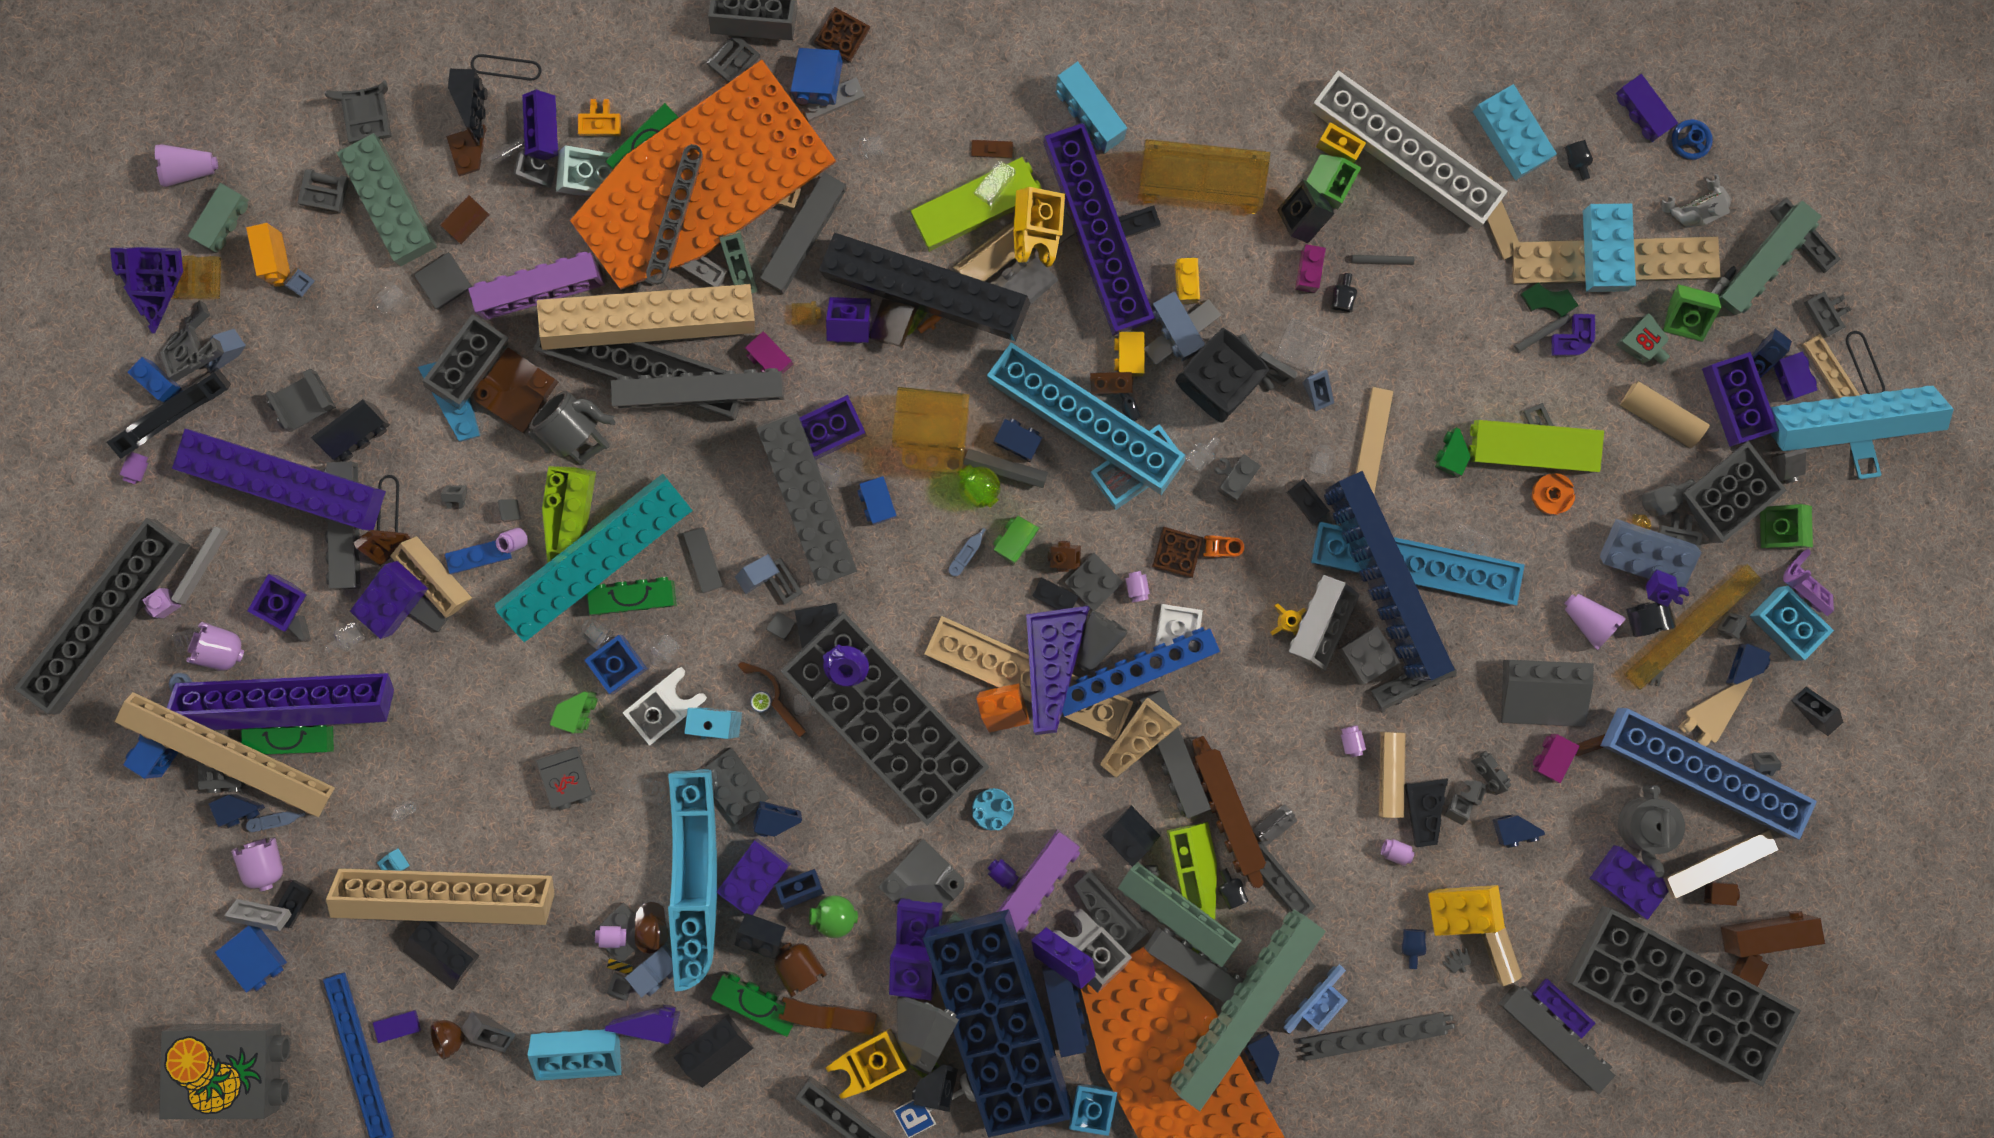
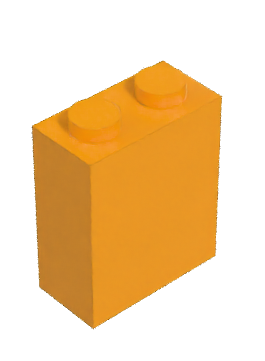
(268, 253)

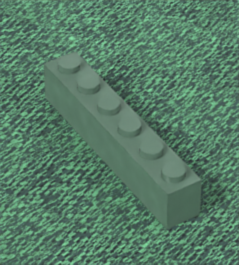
(1769, 257)
(1179, 914)

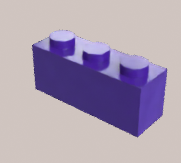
(1646, 108)
(540, 125)
(1063, 957)

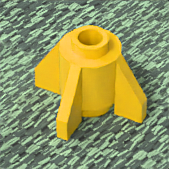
(1283, 620)

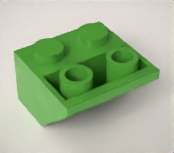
(1333, 178)
(574, 712)

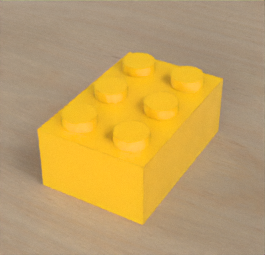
(1466, 910)

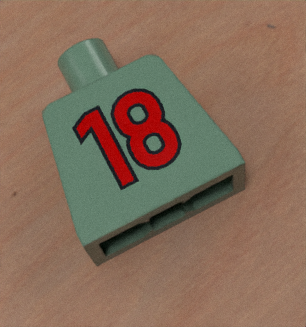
(1645, 341)

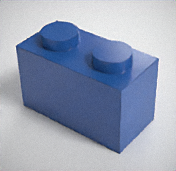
(154, 379)
(877, 501)

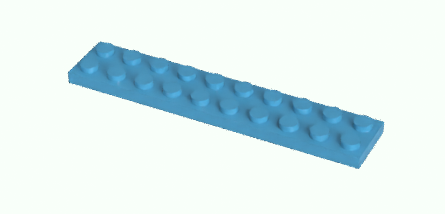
(1432, 566)

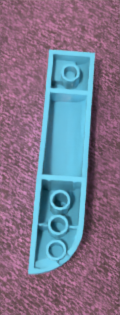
(693, 876)

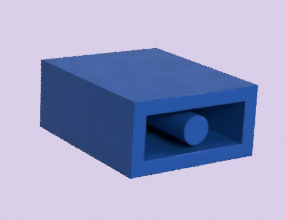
(816, 76)
(251, 958)

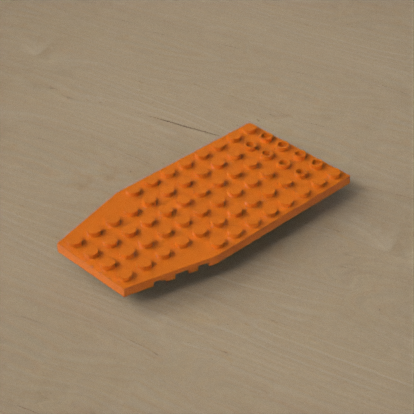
(753, 158)
(1144, 1032)

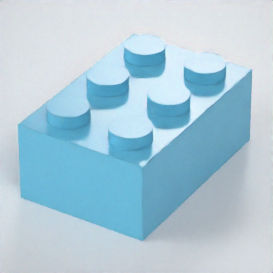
(1791, 623)

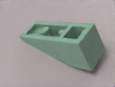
(738, 259)

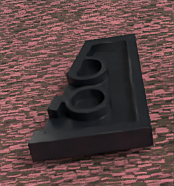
(1425, 810)

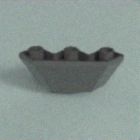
(923, 1032)

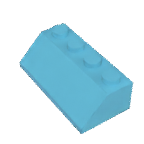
(574, 1054)

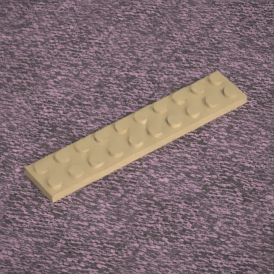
(1654, 260)
(1007, 666)

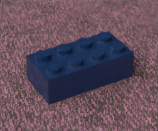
(1065, 1014)

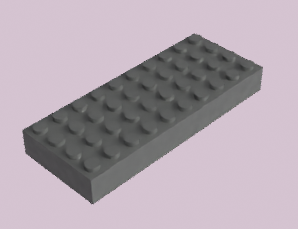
(888, 722)
(1682, 995)

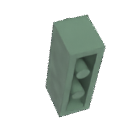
(219, 218)

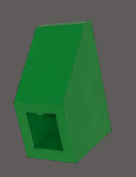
(1454, 455)

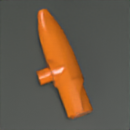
(929, 323)

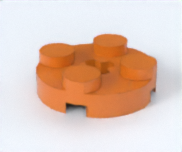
(1565, 494)

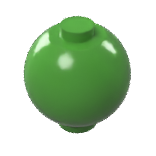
(833, 916)

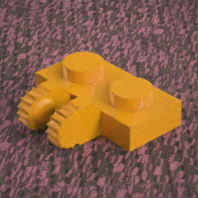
(599, 124)

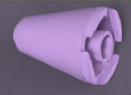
(182, 164)
(1593, 619)

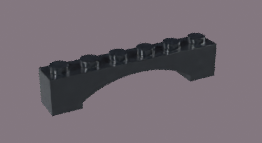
(168, 412)

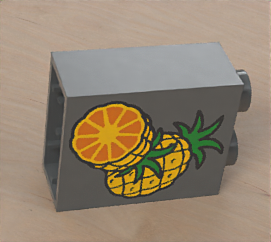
(222, 1071)

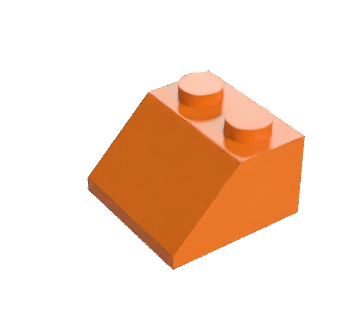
(1003, 708)

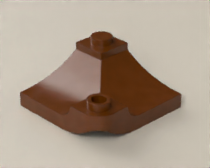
(515, 390)

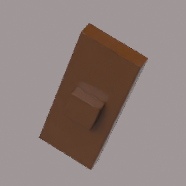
(989, 148)

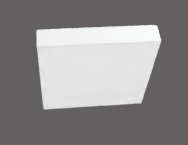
(1175, 622)

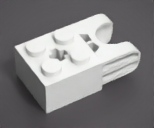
(666, 702)

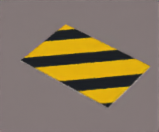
(619, 966)

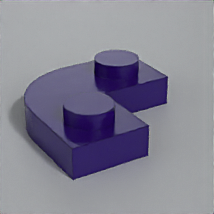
(1579, 341)

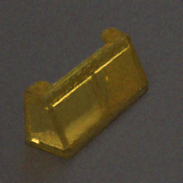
(1203, 174)

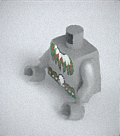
(1702, 209)

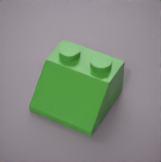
(1691, 312)
(1786, 526)
(1015, 540)

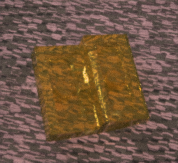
(199, 268)

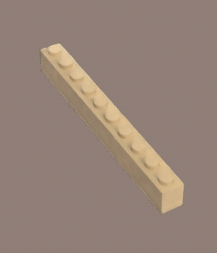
(224, 754)

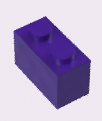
(1795, 376)

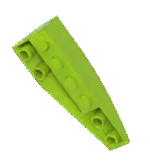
(566, 507)
(1195, 865)

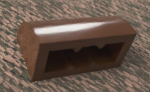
(464, 219)

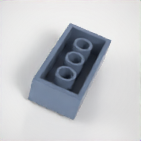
(1644, 551)

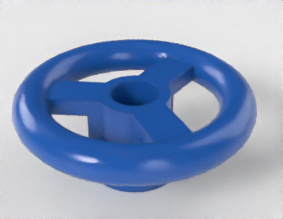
(1699, 131)

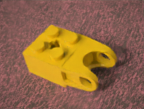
(1038, 223)
(863, 1067)

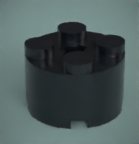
(1650, 618)

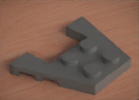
(183, 350)

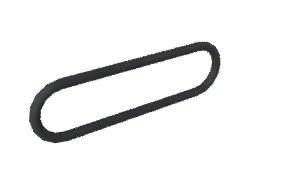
(504, 75)
(1871, 356)
(397, 501)

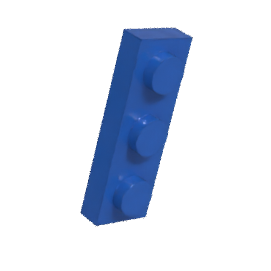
(475, 557)

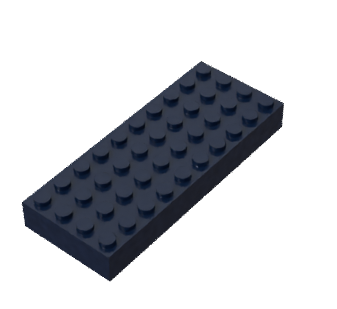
(1388, 578)
(999, 1023)

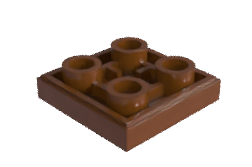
(842, 33)
(1177, 552)

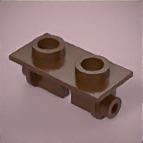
(1111, 382)

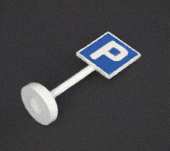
(918, 1118)

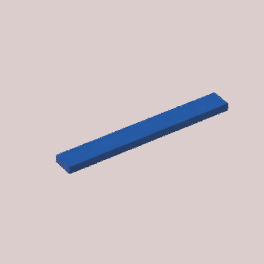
(358, 1056)

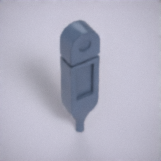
(966, 554)
(272, 821)

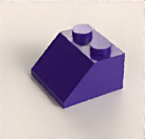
(848, 319)
(277, 601)

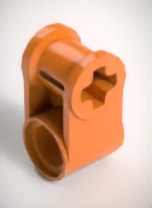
(1221, 547)

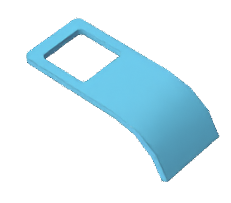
(1864, 450)

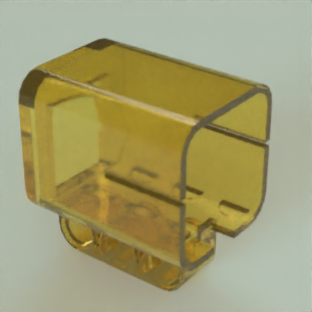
(931, 426)

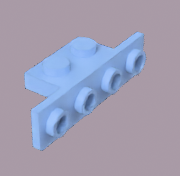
(1321, 1005)

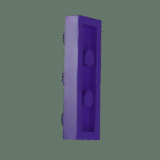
(1563, 1008)

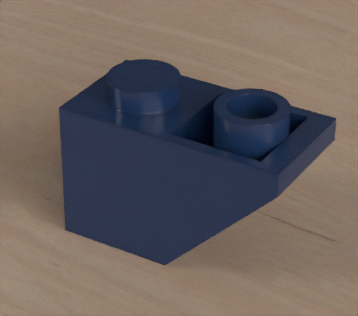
(1770, 351)
(232, 808)
(1513, 829)
(1264, 1054)

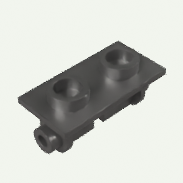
(1275, 825)

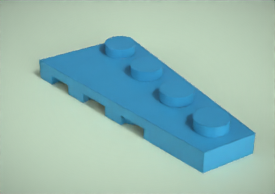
(461, 421)

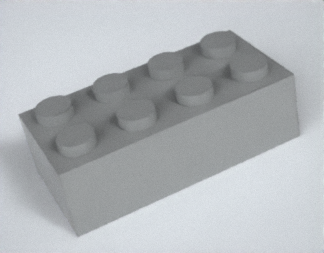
(1324, 622)

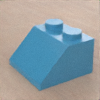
(1093, 1109)

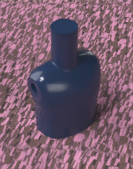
(1413, 945)

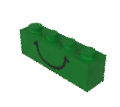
(656, 122)
(632, 597)
(290, 740)
(752, 1002)

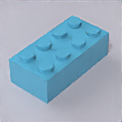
(1090, 107)
(1514, 132)
(1609, 247)

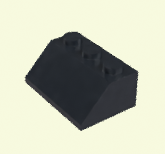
(351, 431)
(440, 953)
(713, 1051)

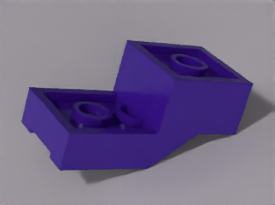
(909, 963)

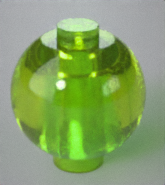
(979, 486)

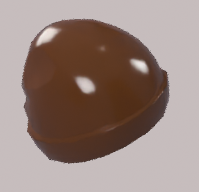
(446, 1038)

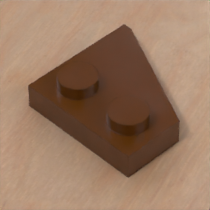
(465, 152)
(380, 544)

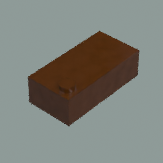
(1773, 934)

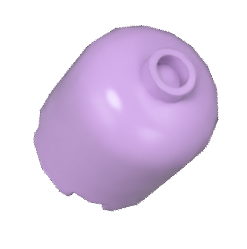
(214, 648)
(259, 864)

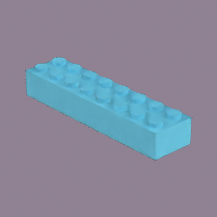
(1861, 418)

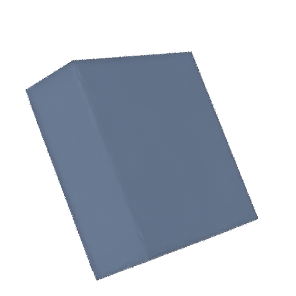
(298, 281)

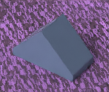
(1319, 390)
(756, 573)

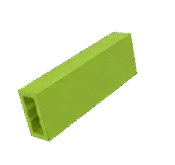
(964, 212)
(1536, 445)

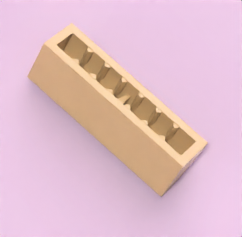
(989, 256)
(1664, 414)
(443, 588)
(1392, 774)
(1502, 957)

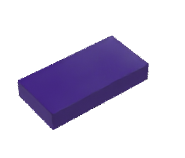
(396, 1026)

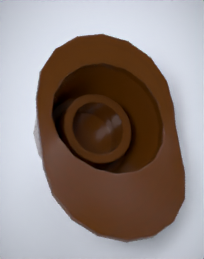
(650, 927)

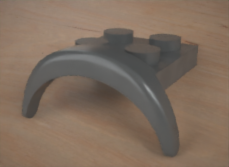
(364, 112)

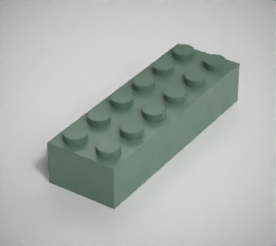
(386, 199)

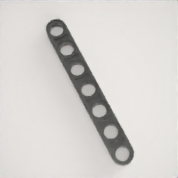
(675, 225)

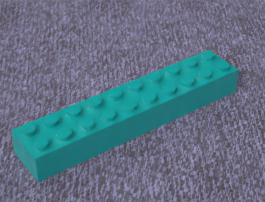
(592, 558)

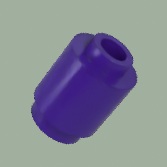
(1002, 873)

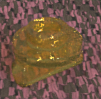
(1641, 520)

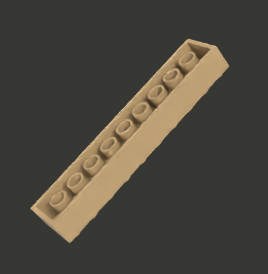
(645, 316)
(441, 896)

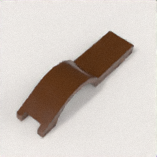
(777, 703)
(828, 1016)

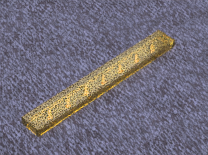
(1692, 627)

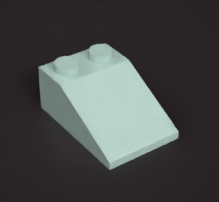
(581, 170)

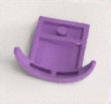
(1807, 586)

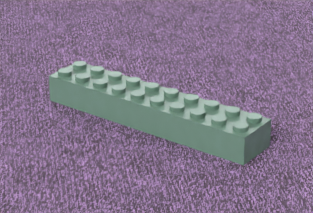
(1246, 1009)

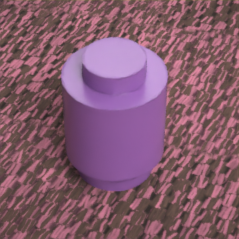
(134, 468)

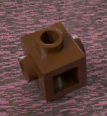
(1064, 556)

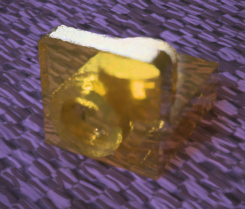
(805, 313)

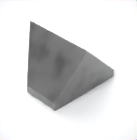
(533, 170)

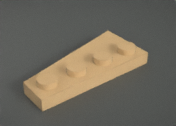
(1142, 733)

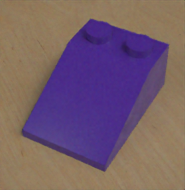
(653, 1025)

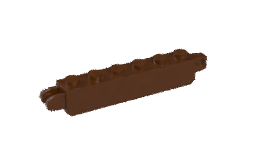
(1229, 811)

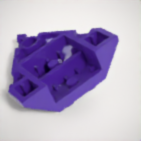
(149, 278)

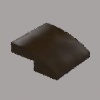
(892, 322)

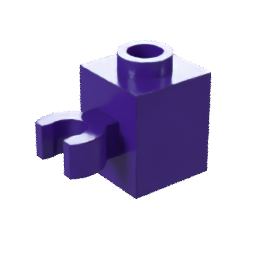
(1664, 588)

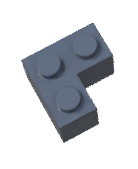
(648, 975)

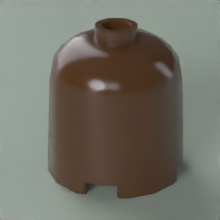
(798, 967)

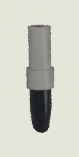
(1724, 281)

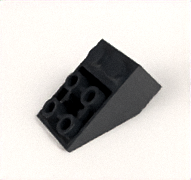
(469, 99)

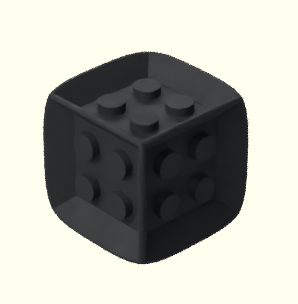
(1222, 375)

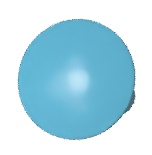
(992, 809)

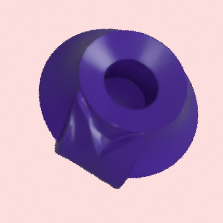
(845, 665)

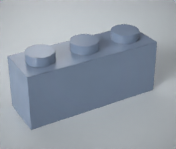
(1177, 326)

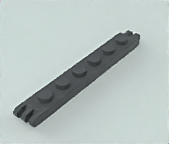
(1376, 1036)

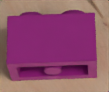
(1310, 268)
(767, 354)
(1555, 757)

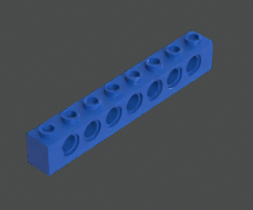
(1202, 637)

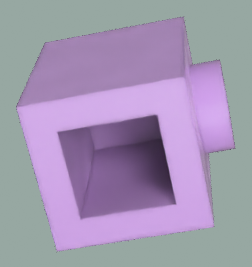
(160, 604)

